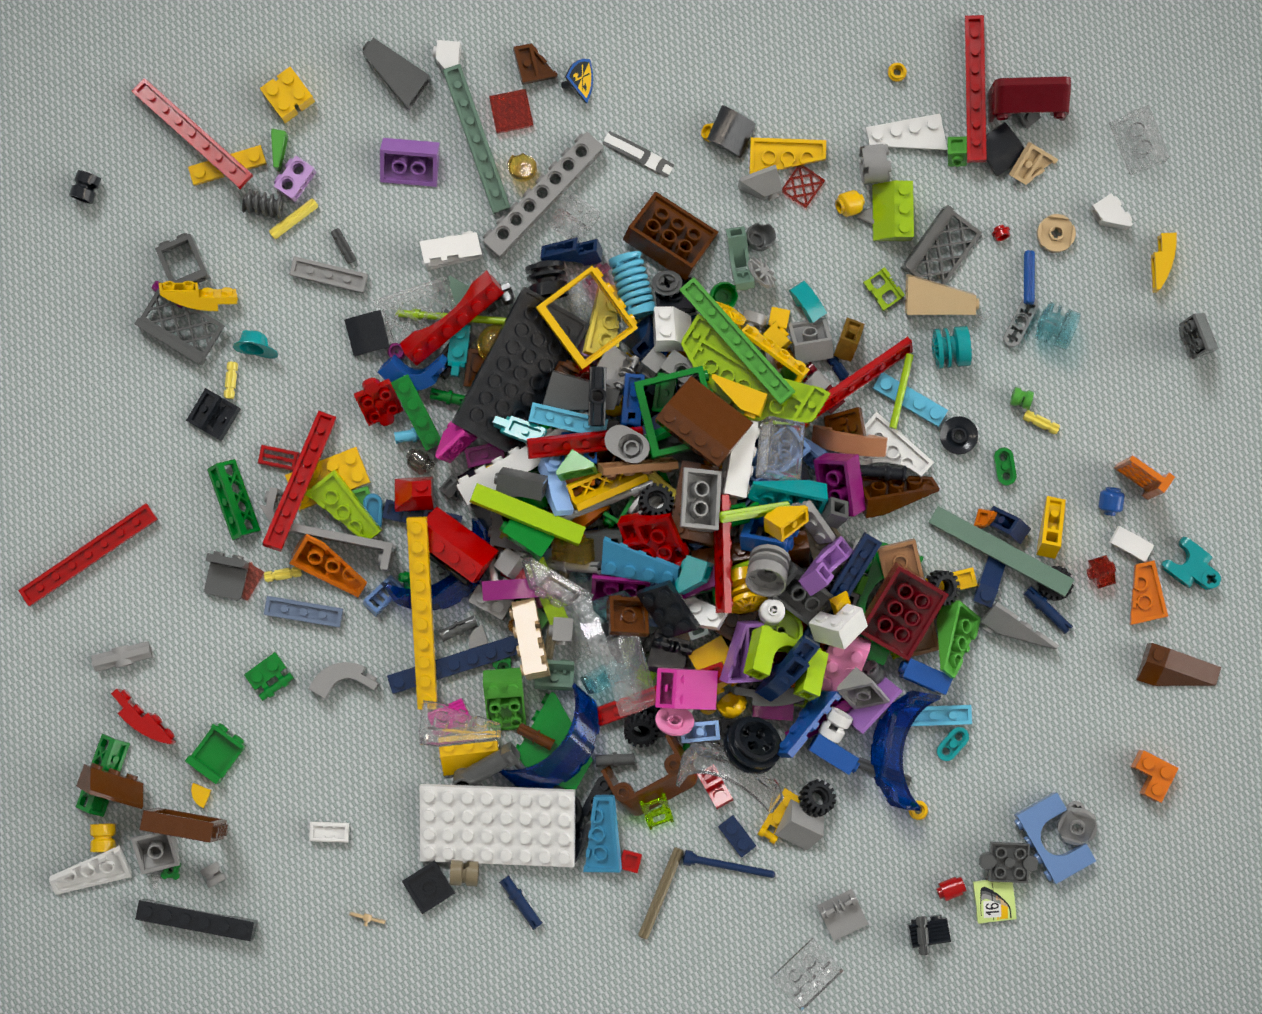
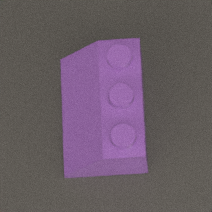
(409, 162)
(865, 717)

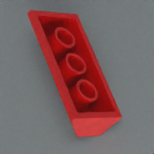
(458, 545)

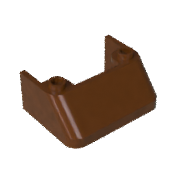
(630, 799)

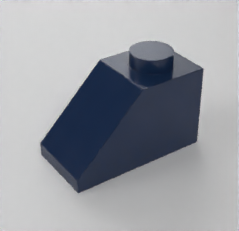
(1009, 525)

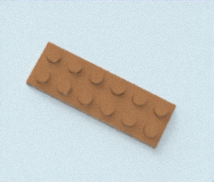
(908, 556)

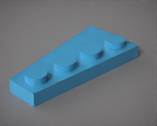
(603, 846)

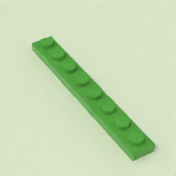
(737, 341)

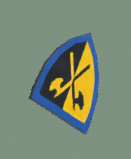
(580, 78)

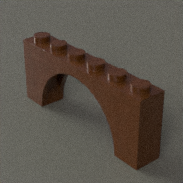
(799, 554)

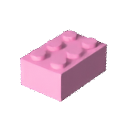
(842, 662)

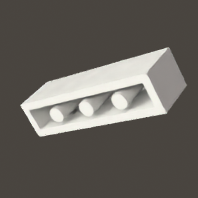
(738, 466)

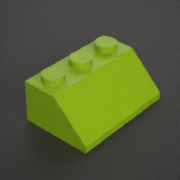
(893, 211)

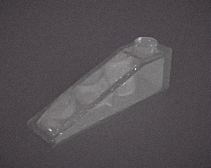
(448, 727)

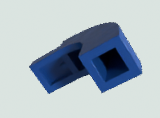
(421, 378)

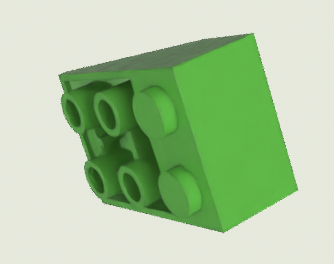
(504, 697)

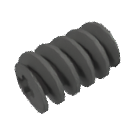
(263, 204)

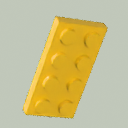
(348, 466)

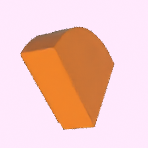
(984, 518)

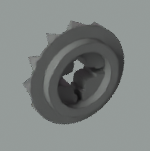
(672, 278)

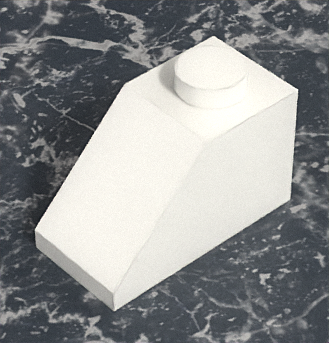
(447, 53)

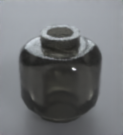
(420, 460)

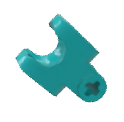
(1195, 567)

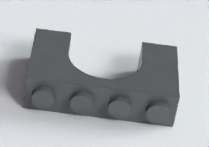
(514, 484)

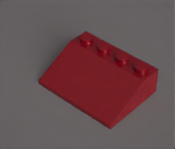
(902, 611)

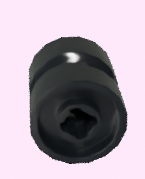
(85, 187)

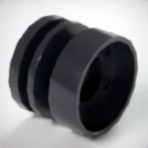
(546, 277)

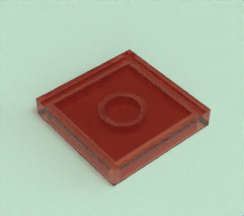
(511, 111)

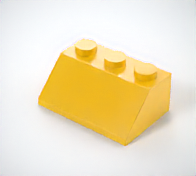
(464, 755)

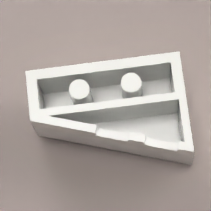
(450, 250)

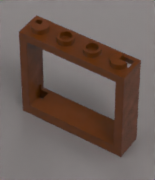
(183, 824)

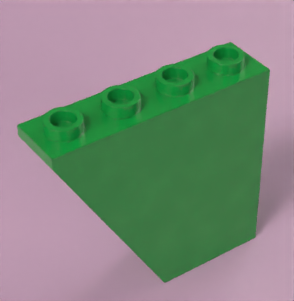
(555, 724)

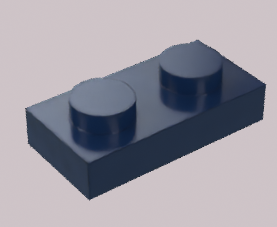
(737, 836)

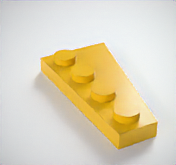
(784, 153)

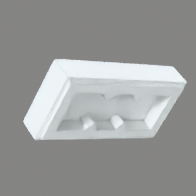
(329, 832)

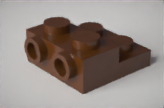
(627, 616)

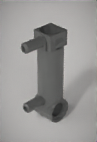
(488, 766)

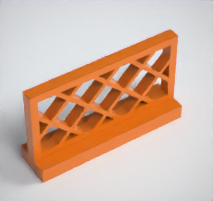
(1144, 476)

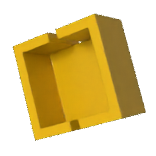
(287, 93)

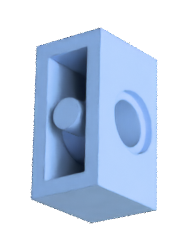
(702, 731)

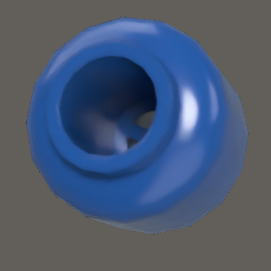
(1111, 500)

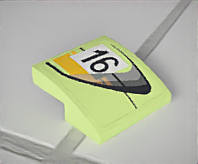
(994, 901)

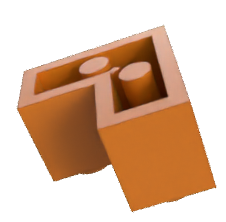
(1158, 772)

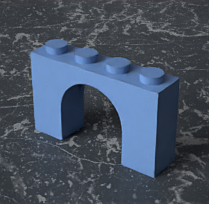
(1032, 821)

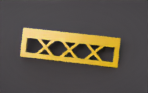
(604, 490)

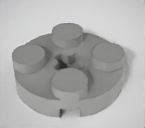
(1077, 816)

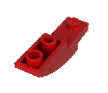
(146, 724)

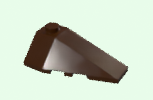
(887, 496)
(1172, 668)

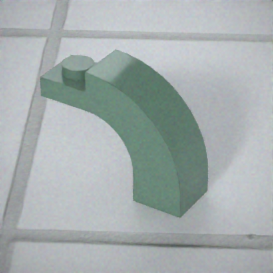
(739, 258)

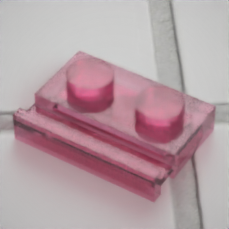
(603, 268)

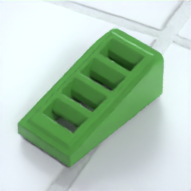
(279, 142)

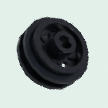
(748, 752)

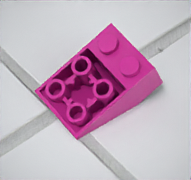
(686, 688)

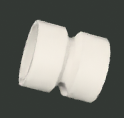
(838, 718)

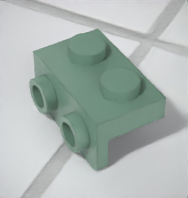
(560, 676)

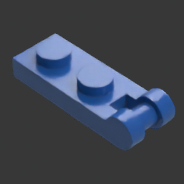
(630, 401)

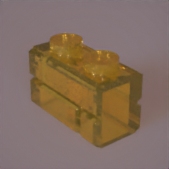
(571, 553)

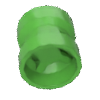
(1018, 395)

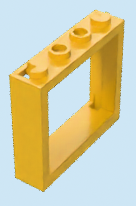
(618, 305)
(776, 352)

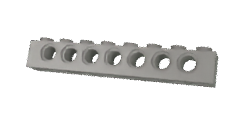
(582, 142)

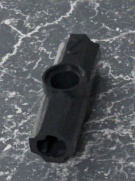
(597, 383)

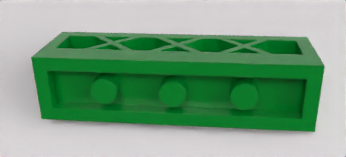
(229, 499)
(111, 758)

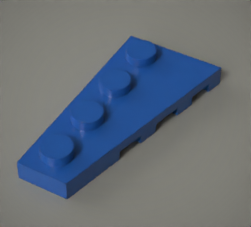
(807, 722)

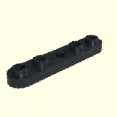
(581, 835)

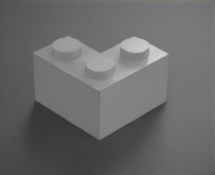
(497, 608)

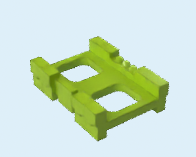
(889, 285)

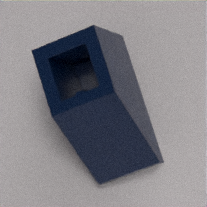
(642, 339)

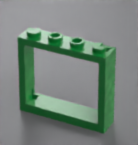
(655, 452)

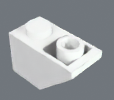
(1110, 213)

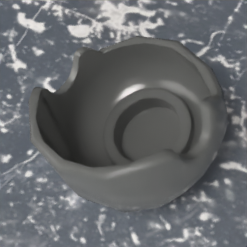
(760, 236)

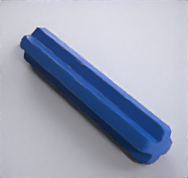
(1029, 277)

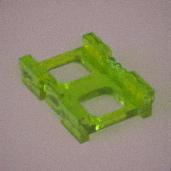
(650, 814)

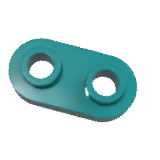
(952, 744)

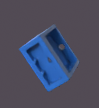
(749, 540)
(925, 676)
(834, 754)

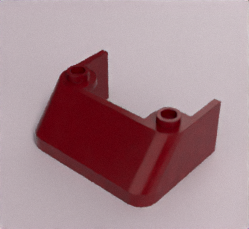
(1029, 95)

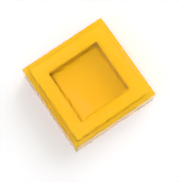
(779, 315)

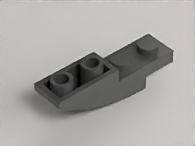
(786, 698)

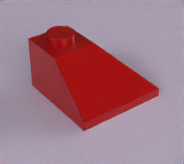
(414, 494)

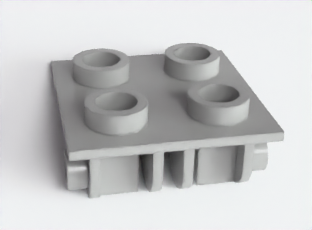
(617, 365)
(842, 914)

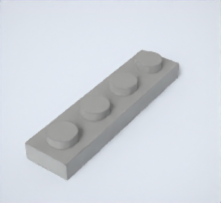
(328, 274)

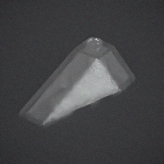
(585, 630)

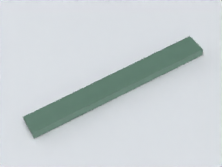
(476, 138)
(1001, 551)

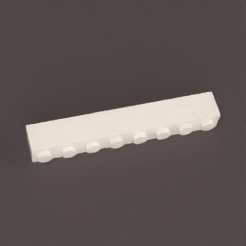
(517, 460)

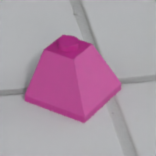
(453, 442)

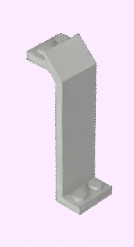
(385, 560)

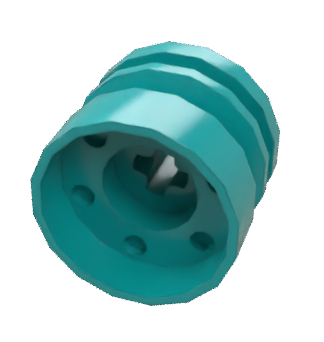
(952, 347)

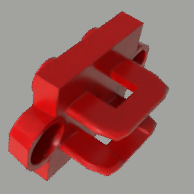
(378, 401)

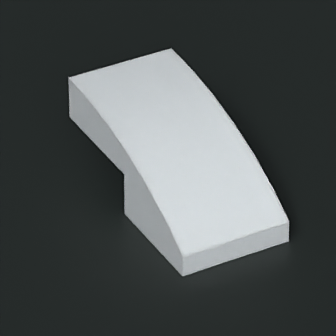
(1131, 544)

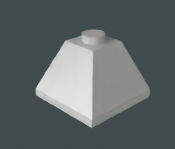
(762, 184)

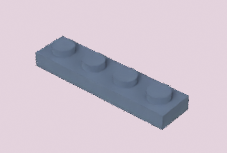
(303, 611)

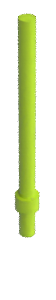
(478, 319)

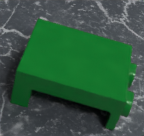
(526, 537)
(216, 753)

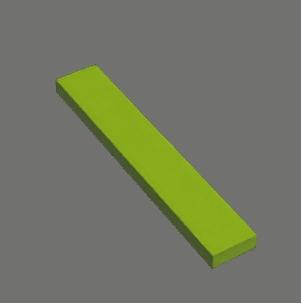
(527, 514)

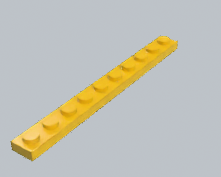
(421, 610)

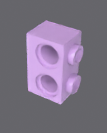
(299, 181)

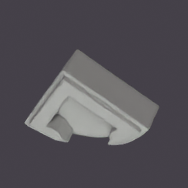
(866, 216)
(477, 637)

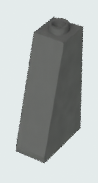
(398, 73)
(572, 393)

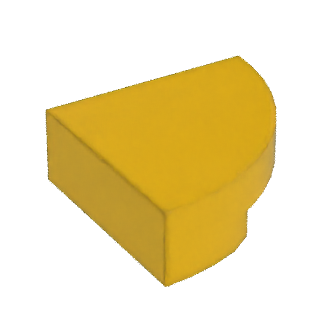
(200, 794)

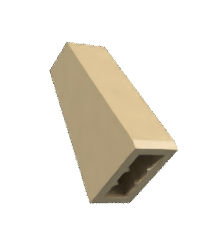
(933, 298)

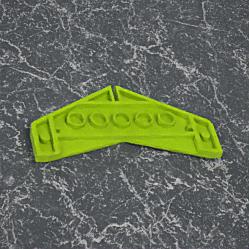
(709, 350)

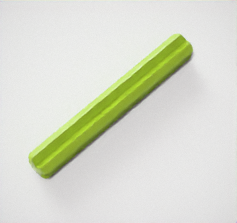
(749, 512)

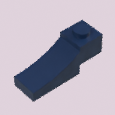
(573, 251)
(988, 583)

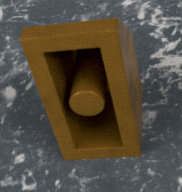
(849, 339)

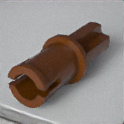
(535, 736)

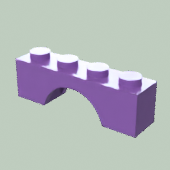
(819, 572)

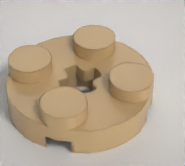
(1062, 242)

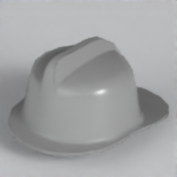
(627, 444)

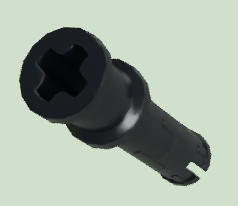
(886, 472)

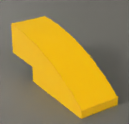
(1163, 259)

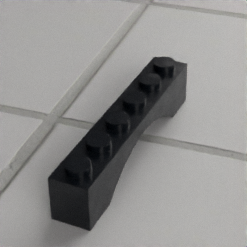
(195, 920)

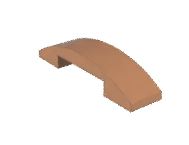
(849, 443)

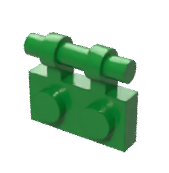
(264, 672)

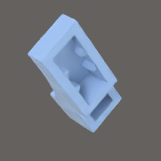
(556, 490)

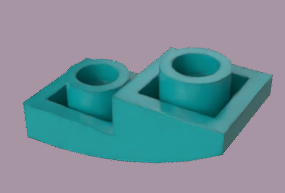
(808, 301)

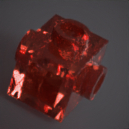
(1101, 571)

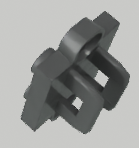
(1008, 862)

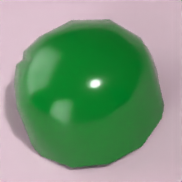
(724, 293)

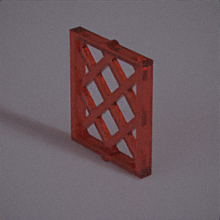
(813, 193)

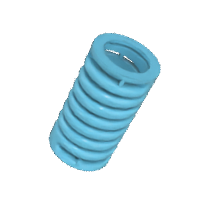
(637, 282)

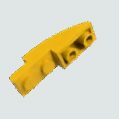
(190, 296)

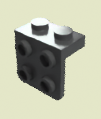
(226, 575)

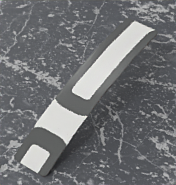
(638, 153)

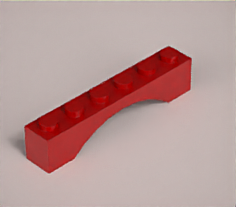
(479, 296)

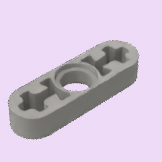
(1018, 336)

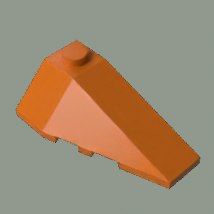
(322, 562)

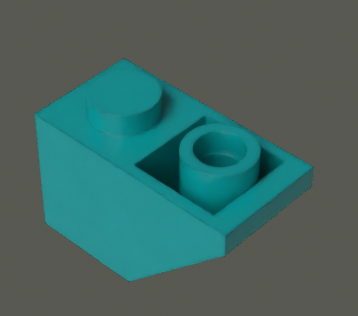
(694, 574)

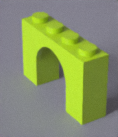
(760, 657)

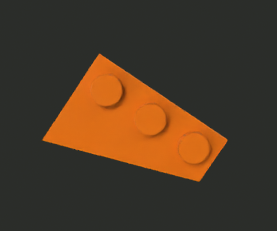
(1147, 594)

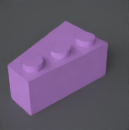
(737, 653)

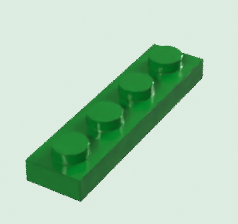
(416, 411)

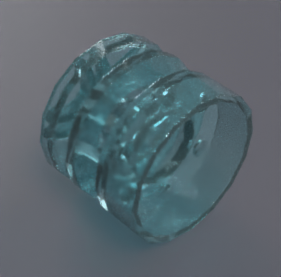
(1057, 325)

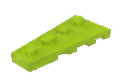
(341, 502)

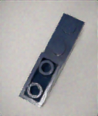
(787, 672)

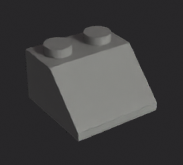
(811, 340)

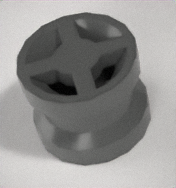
(873, 671)

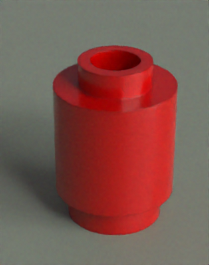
(951, 888)

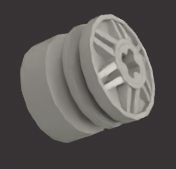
(767, 570)

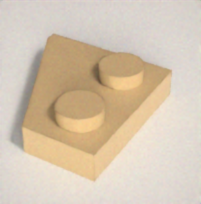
(1031, 163)

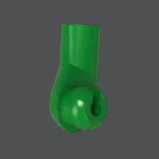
(404, 577)

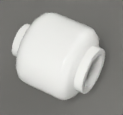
(768, 616)

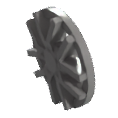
(761, 272)

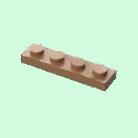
(647, 466)

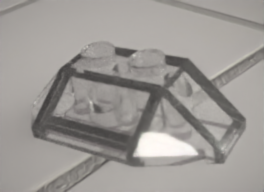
(552, 585)

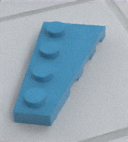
(632, 564)

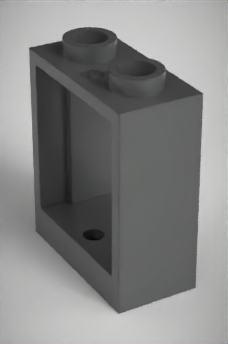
(198, 276)

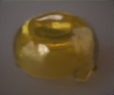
(522, 167)

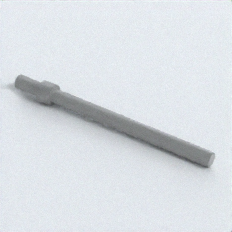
(635, 491)

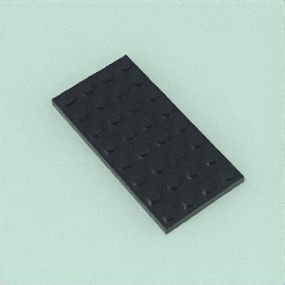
(517, 369)

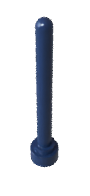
(691, 858)

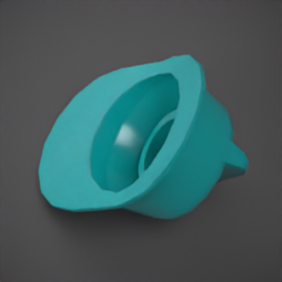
(254, 344)

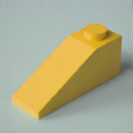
(746, 398)
(1051, 527)

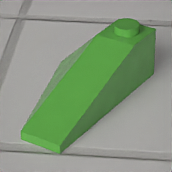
(955, 629)

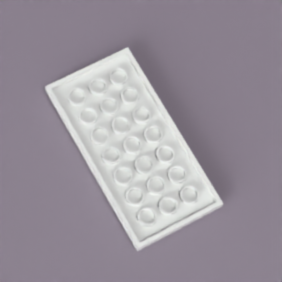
(497, 825)

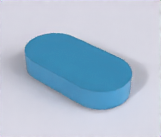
(373, 504)

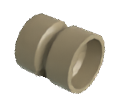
(464, 873)

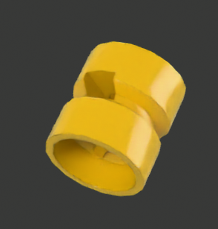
(102, 837)

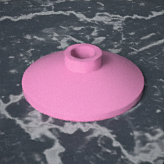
(674, 721)

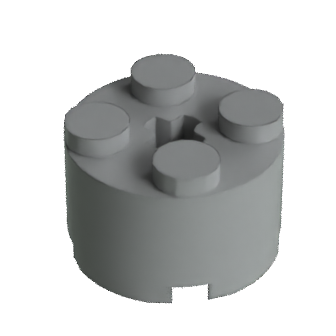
(874, 163)

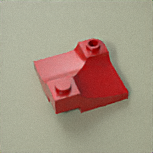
(653, 535)

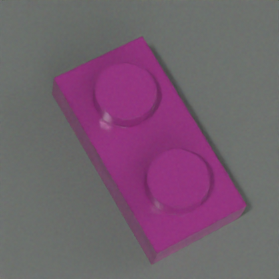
(482, 455)

